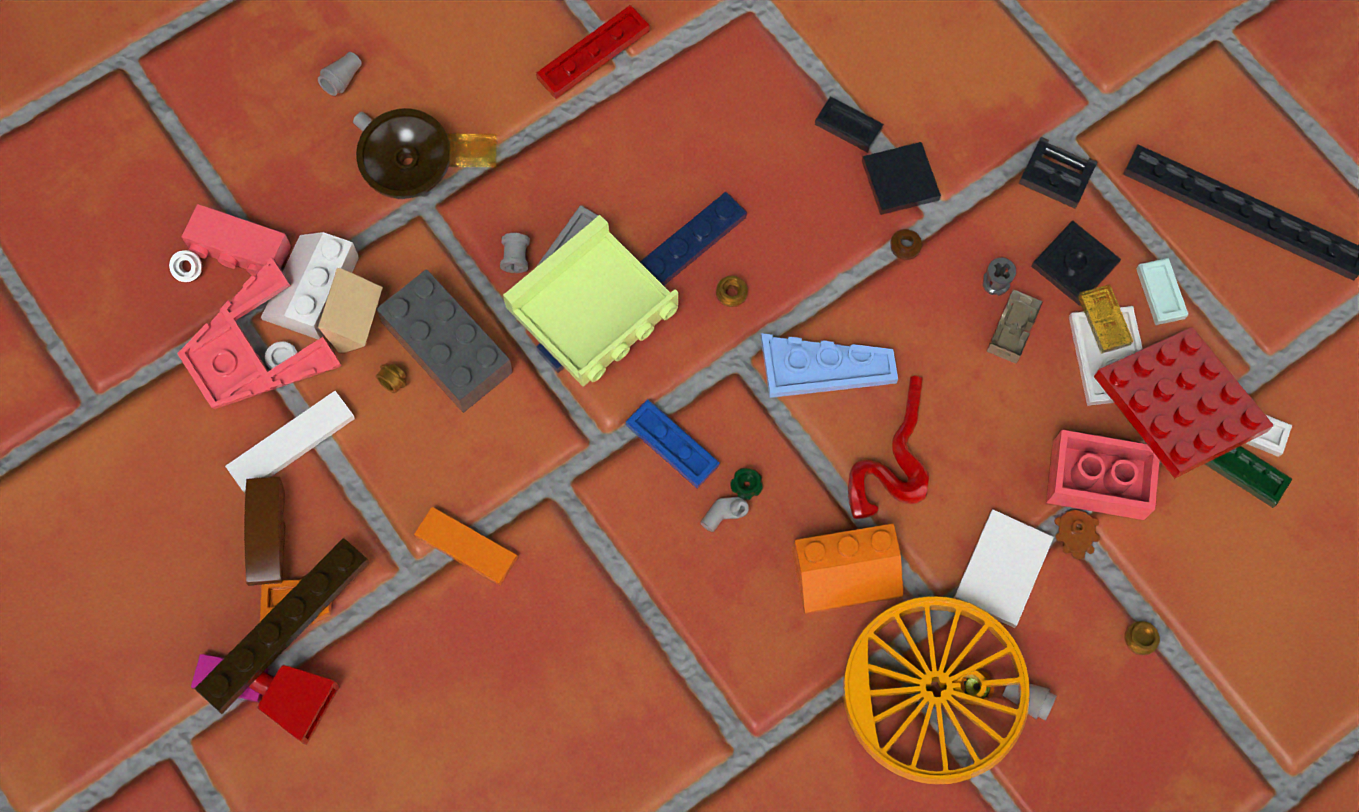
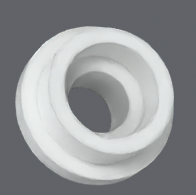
(176, 266)

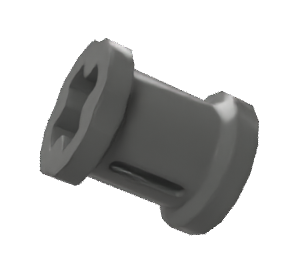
(997, 269)

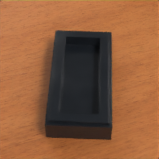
(849, 124)

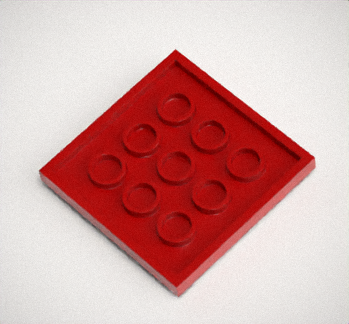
(1183, 402)

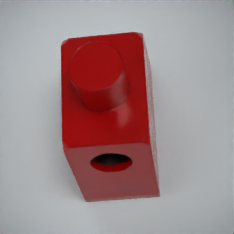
(295, 699)

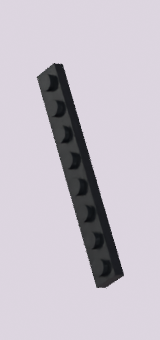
(1244, 211)

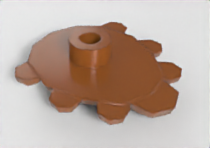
(1077, 533)

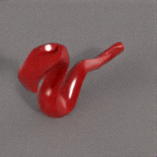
(918, 477)

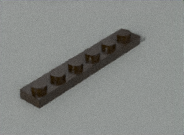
(281, 626)

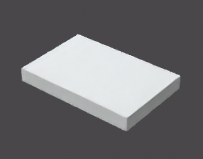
(1091, 359)
(1004, 567)

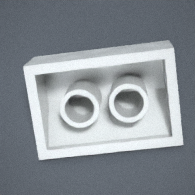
(310, 274)

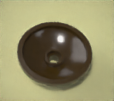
(401, 136)

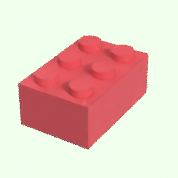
(1103, 475)

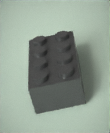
(445, 340)

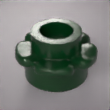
(746, 475)

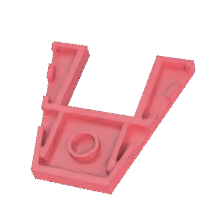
(227, 363)

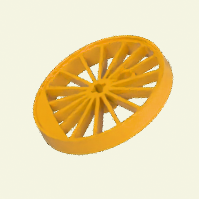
(858, 693)

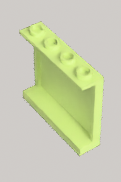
(590, 302)

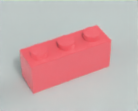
(234, 240)

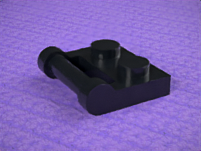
(1055, 179)

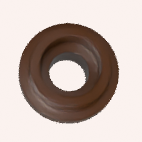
(901, 251)

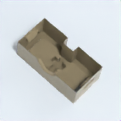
(1009, 335)

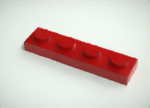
(592, 51)

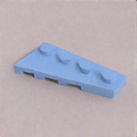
(815, 367)

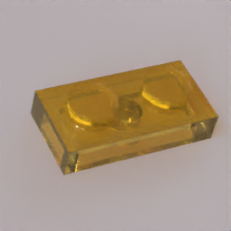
(473, 150)

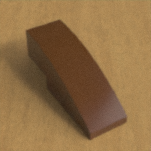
(264, 530)

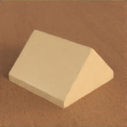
(349, 311)

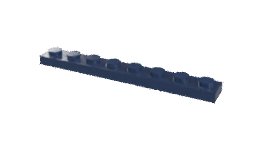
(684, 247)

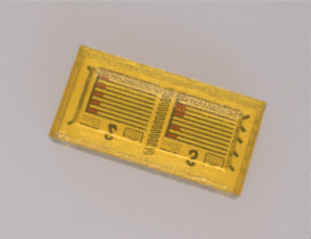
(1105, 319)

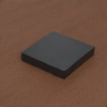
(901, 178)
(1075, 262)

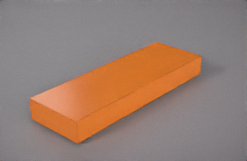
(466, 546)

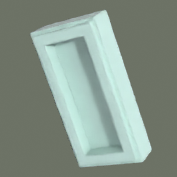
(1162, 291)

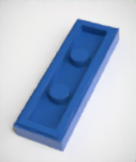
(672, 444)

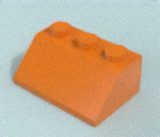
(848, 568)

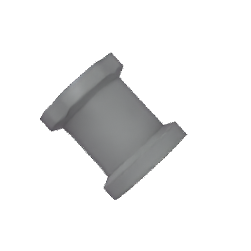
(514, 253)

